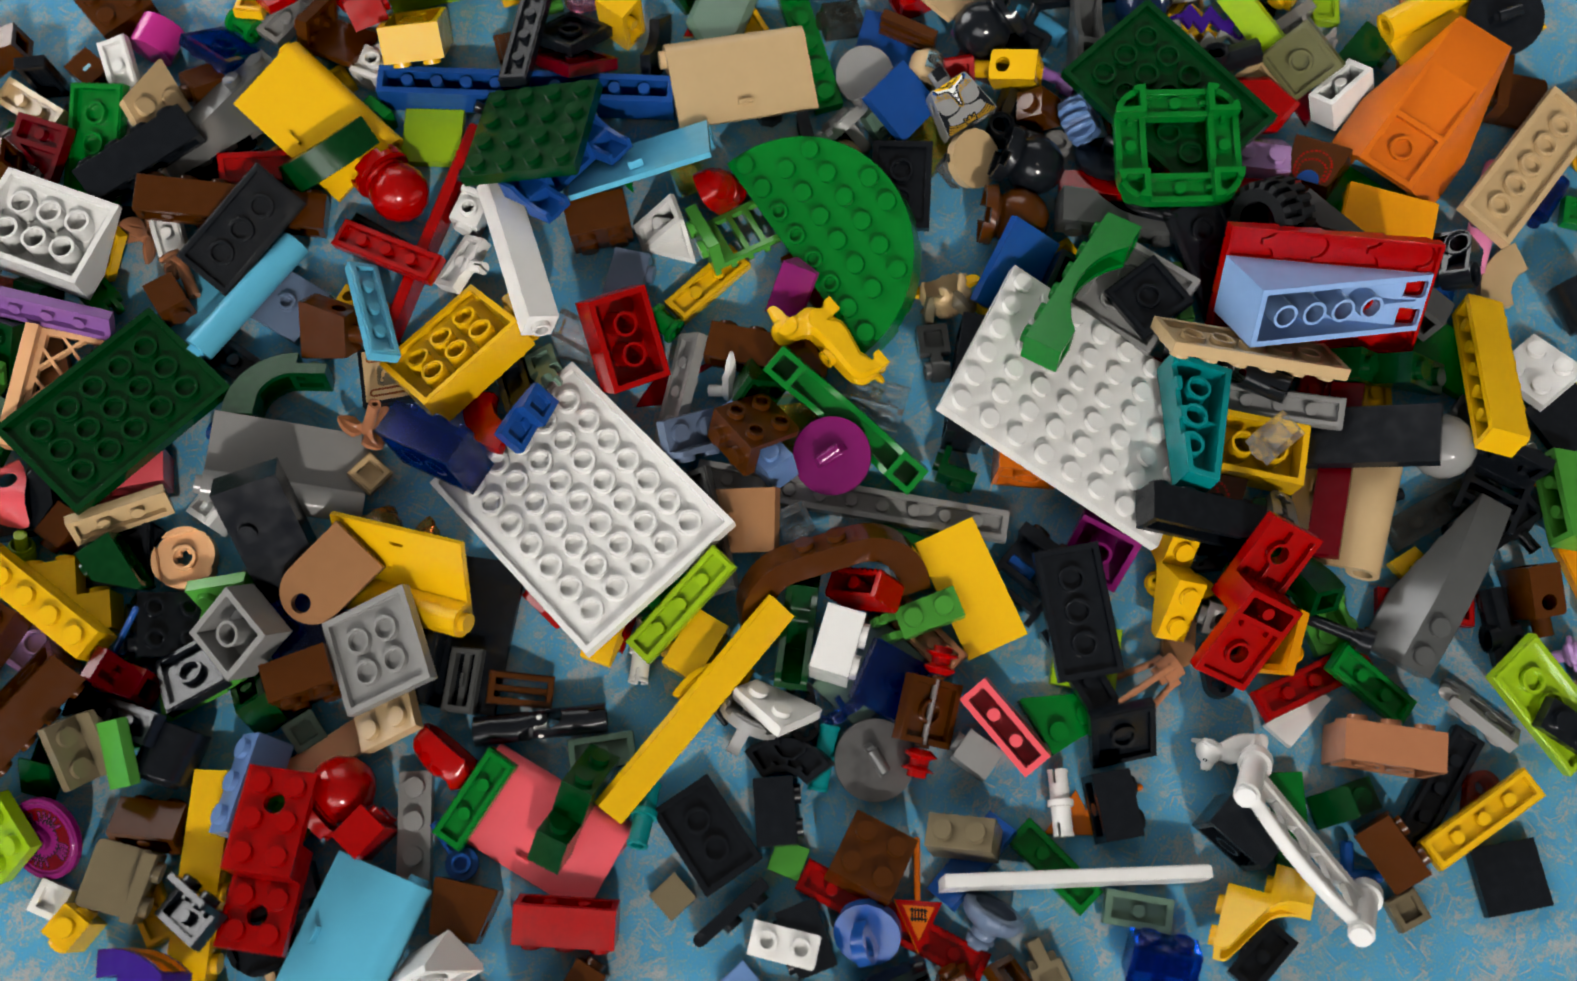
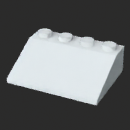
(55, 233)

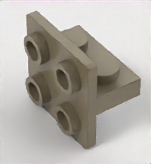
(74, 749)

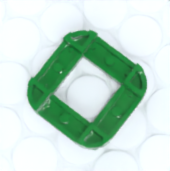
(1223, 146)

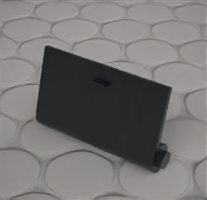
(495, 609)

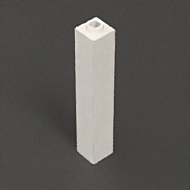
(519, 262)

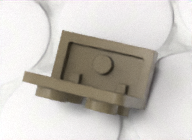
(121, 880)

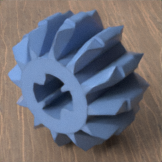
(1078, 120)

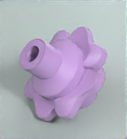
(1567, 653)

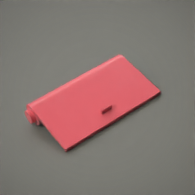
(519, 811)

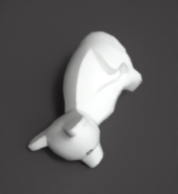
(1228, 751)

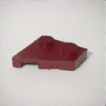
(43, 144)

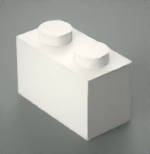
(1340, 94)

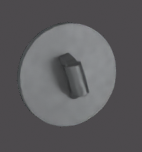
(871, 761)

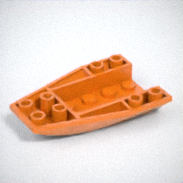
(1428, 111)

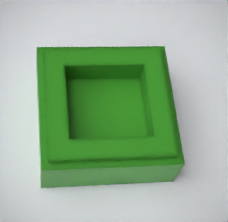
(788, 861)

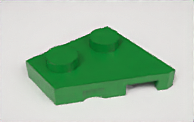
(1056, 719)

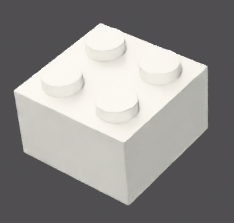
(837, 643)

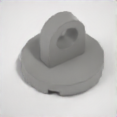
(844, 124)
(745, 725)

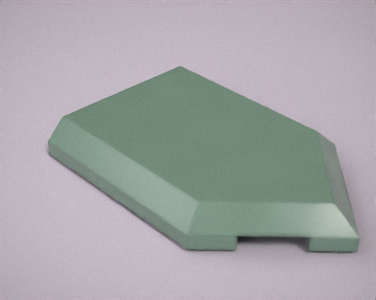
(719, 17)

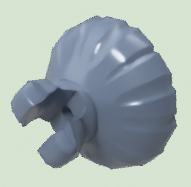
(990, 920)

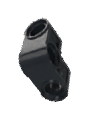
(1461, 260)

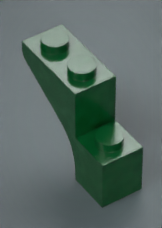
(12, 330)
(1393, 370)
(797, 637)
(573, 804)

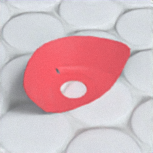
(12, 498)

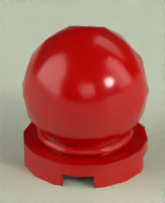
(392, 184)
(341, 789)

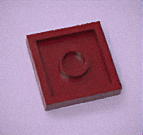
(582, 64)

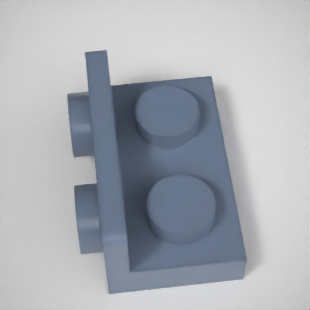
(687, 435)

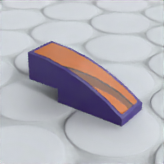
(139, 965)

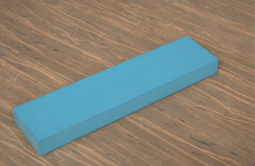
(372, 312)

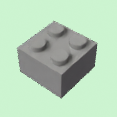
(240, 631)

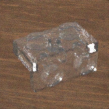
(880, 402)

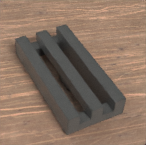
(475, 682)

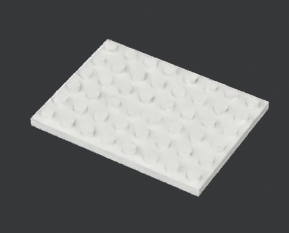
(1081, 429)
(590, 514)

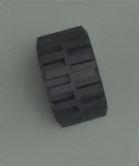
(1283, 197)

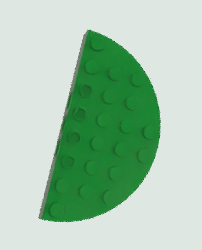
(844, 223)

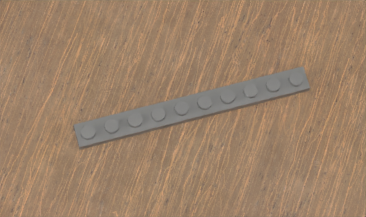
(875, 504)

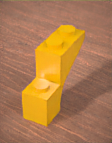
(1176, 588)
(98, 601)
(1248, 910)

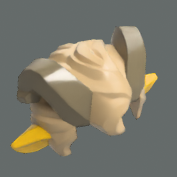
(947, 296)

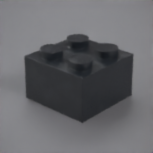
(1236, 833)

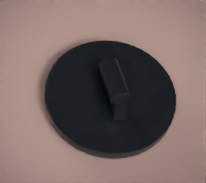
(1511, 21)
(1097, 158)

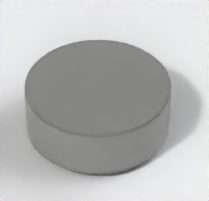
(1060, 139)

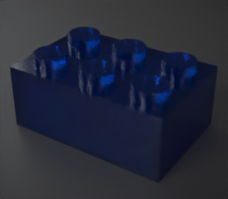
(435, 446)

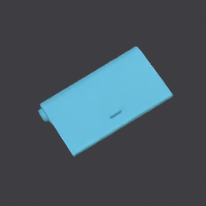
(647, 159)
(224, 315)
(356, 924)

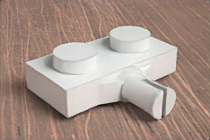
(462, 264)

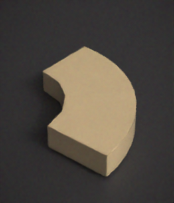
(1500, 275)

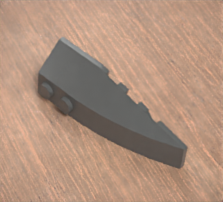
(220, 119)
(1435, 594)

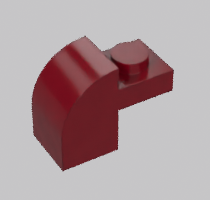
(121, 679)

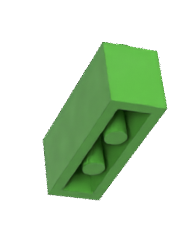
(1559, 499)

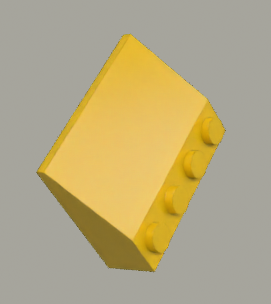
(458, 353)

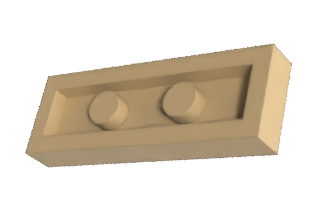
(20, 98)
(119, 514)

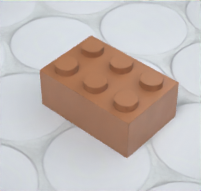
(1385, 747)

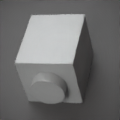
(975, 754)

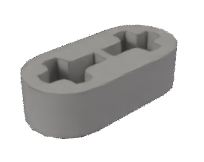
(1282, 505)

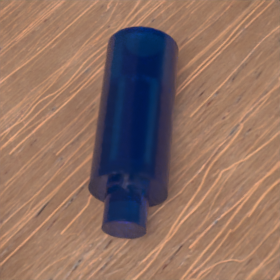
(1549, 204)

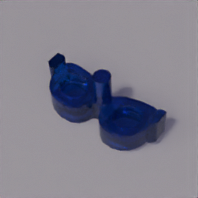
(842, 713)

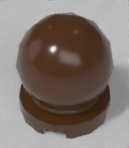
(1001, 206)

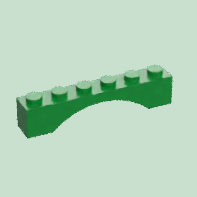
(1053, 329)
(825, 400)

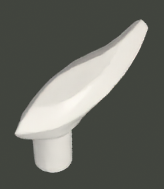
(726, 388)

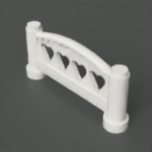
(1361, 896)

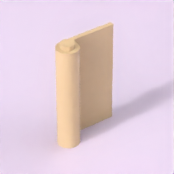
(740, 76)
(1366, 522)

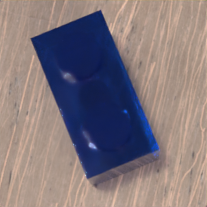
(1160, 956)

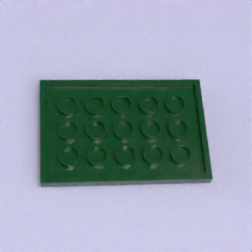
(1161, 54)
(113, 411)

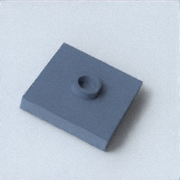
(281, 308)

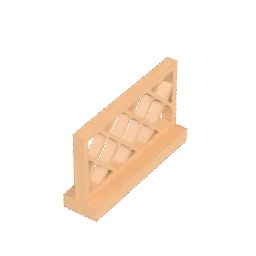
(31, 362)

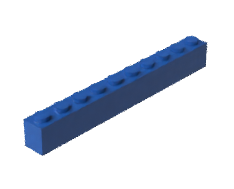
(459, 88)

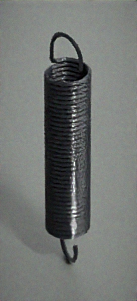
(1156, 213)

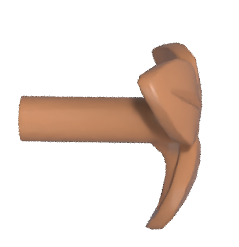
(141, 232)
(180, 270)
(372, 418)

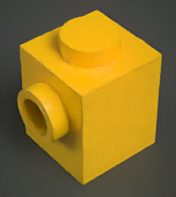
(73, 928)

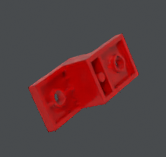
(1255, 600)
(267, 860)

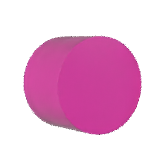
(156, 38)

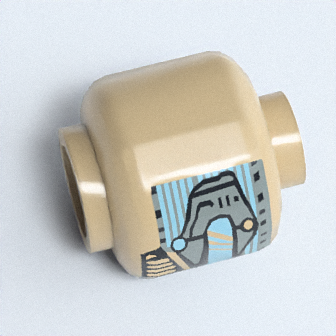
(924, 62)

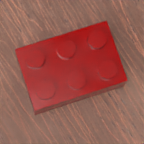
(623, 339)

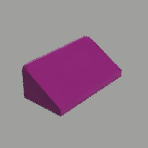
(793, 286)

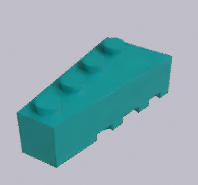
(1194, 419)

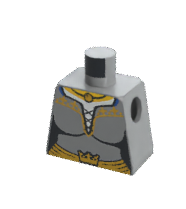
(956, 103)

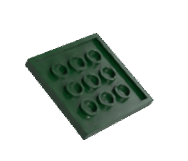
(532, 133)

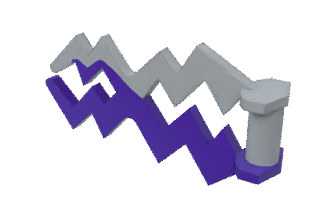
(1224, 27)

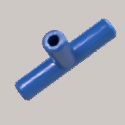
(1347, 861)

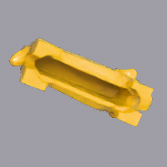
(831, 338)

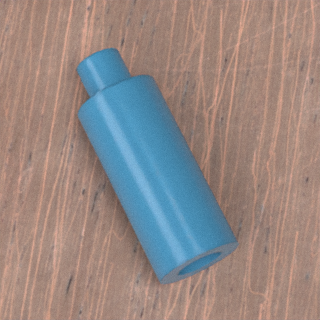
(1047, 26)

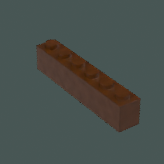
(194, 200)

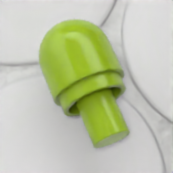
(23, 546)

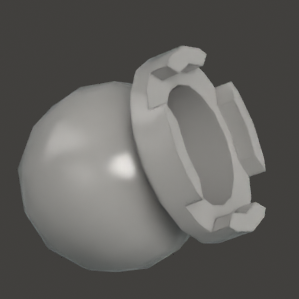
(1457, 449)

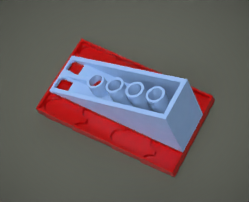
(1323, 286)

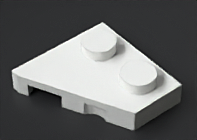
(774, 707)

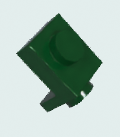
(952, 476)

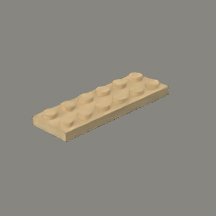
(1524, 170)
(1222, 344)

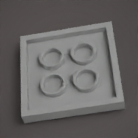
(1093, 301)
(379, 650)

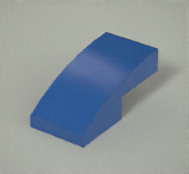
(524, 418)

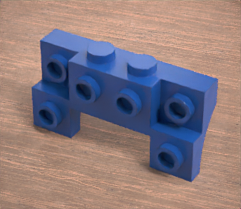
(543, 195)

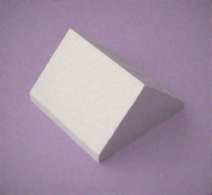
(440, 960)

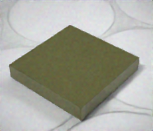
(1302, 59)

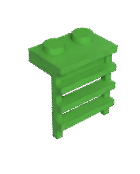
(714, 246)

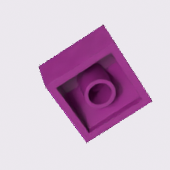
(1115, 546)

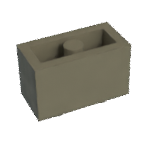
(963, 837)

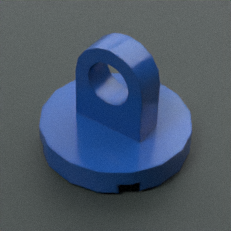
(867, 932)

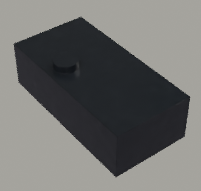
(263, 522)

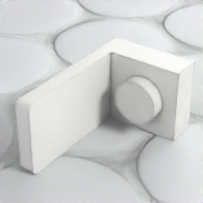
(784, 945)

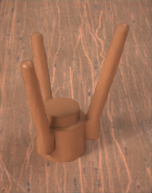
(1165, 670)

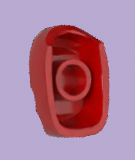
(719, 189)
(443, 756)

